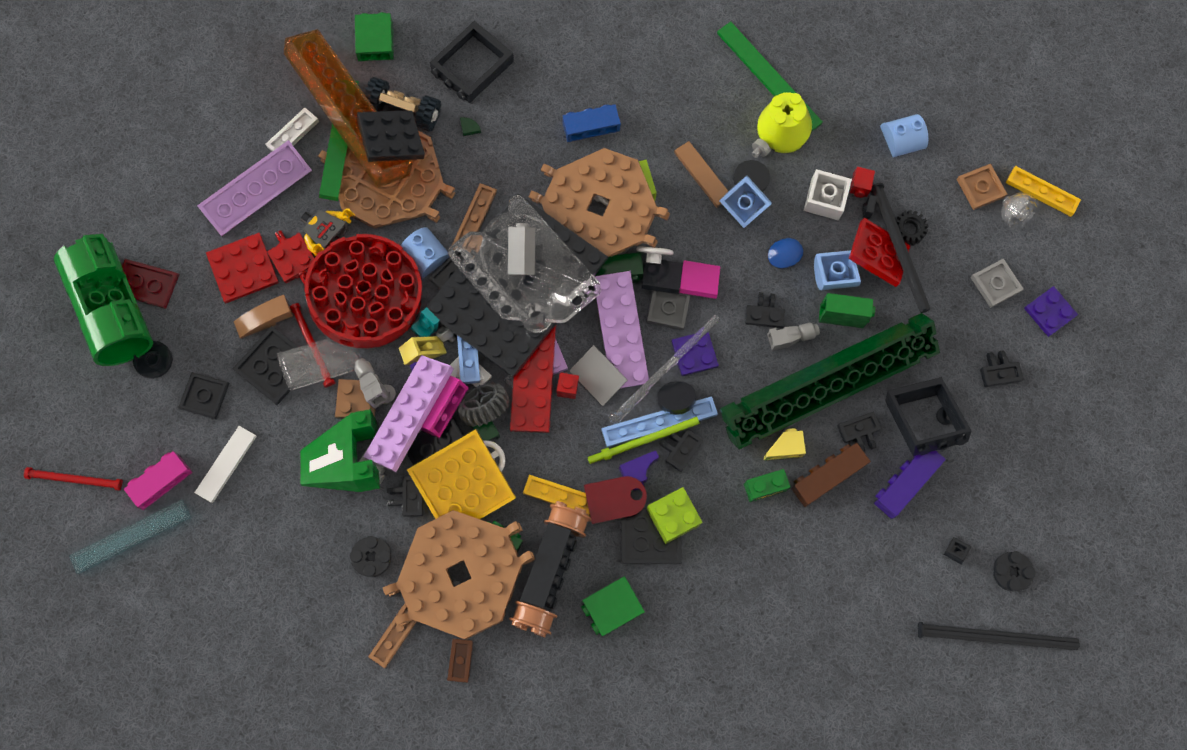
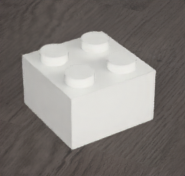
(827, 194)

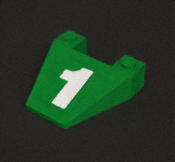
(332, 457)

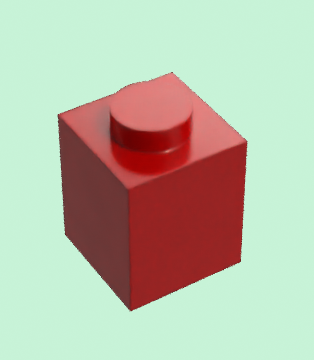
(862, 182)
(567, 385)

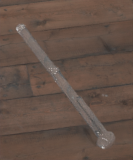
(643, 391)

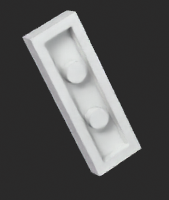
(294, 130)

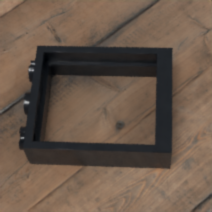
(451, 82)
(920, 391)

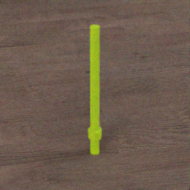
(608, 453)

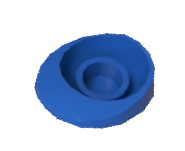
(785, 253)

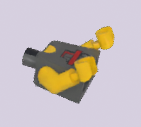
(324, 228)

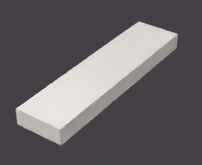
(225, 464)

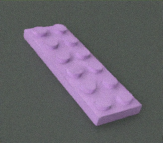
(254, 188)
(621, 327)
(408, 413)

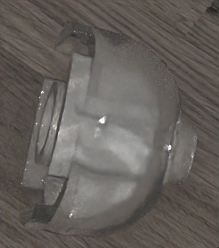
(1019, 206)

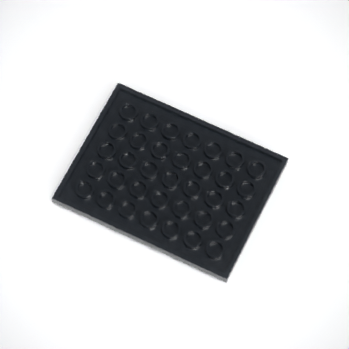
(474, 320)

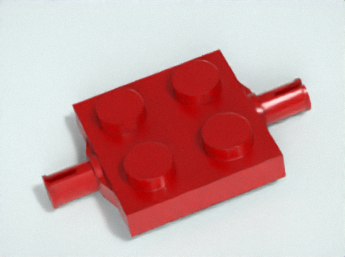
(291, 257)

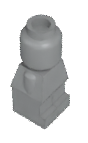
(791, 335)
(370, 384)

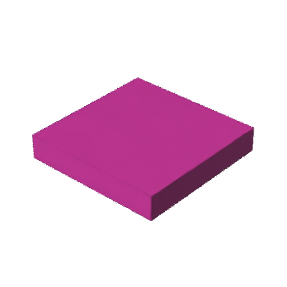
(699, 279)

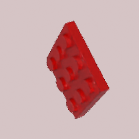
(876, 252)
(242, 268)

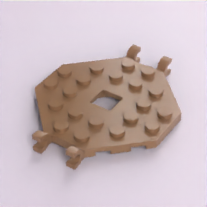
(610, 177)
(395, 201)
(474, 603)

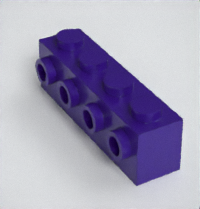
(907, 483)

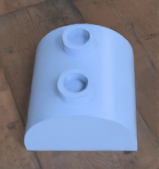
(905, 135)
(745, 201)
(425, 251)
(835, 271)

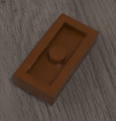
(460, 660)

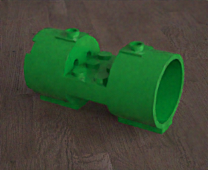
(103, 301)

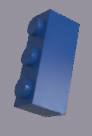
(591, 122)

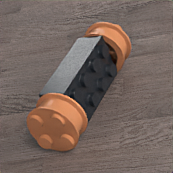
(548, 568)

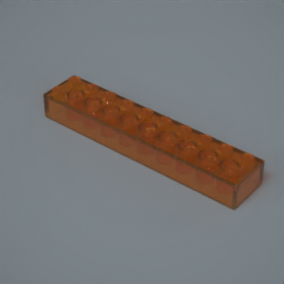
(339, 99)

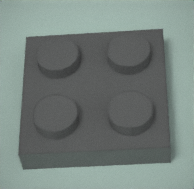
(668, 309)

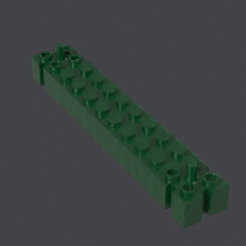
(830, 380)

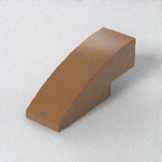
(263, 316)

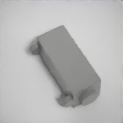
(521, 249)

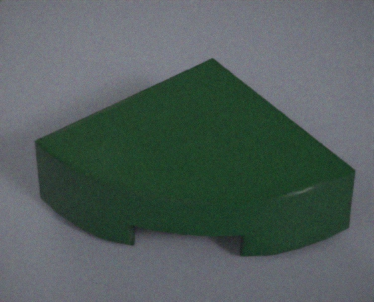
(469, 126)

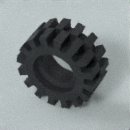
(921, 227)

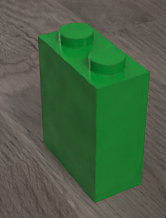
(374, 37)
(846, 310)
(612, 607)

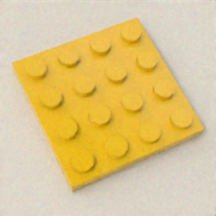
(462, 479)

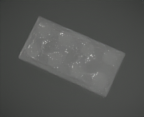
(316, 362)

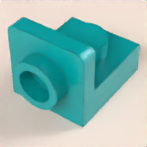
(426, 324)

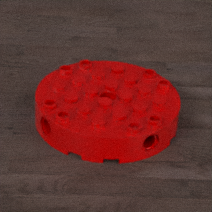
(368, 317)

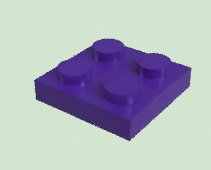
(1051, 311)
(698, 358)

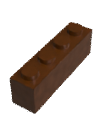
(831, 474)

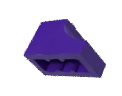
(638, 467)

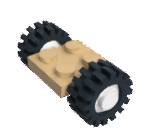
(426, 109)

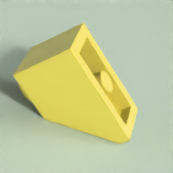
(417, 346)
(788, 445)

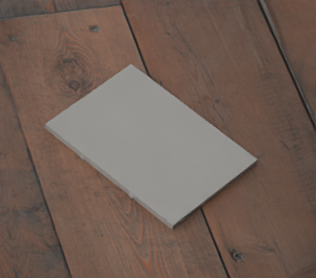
(598, 375)

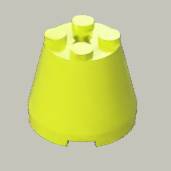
(785, 123)

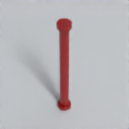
(295, 308)
(30, 473)

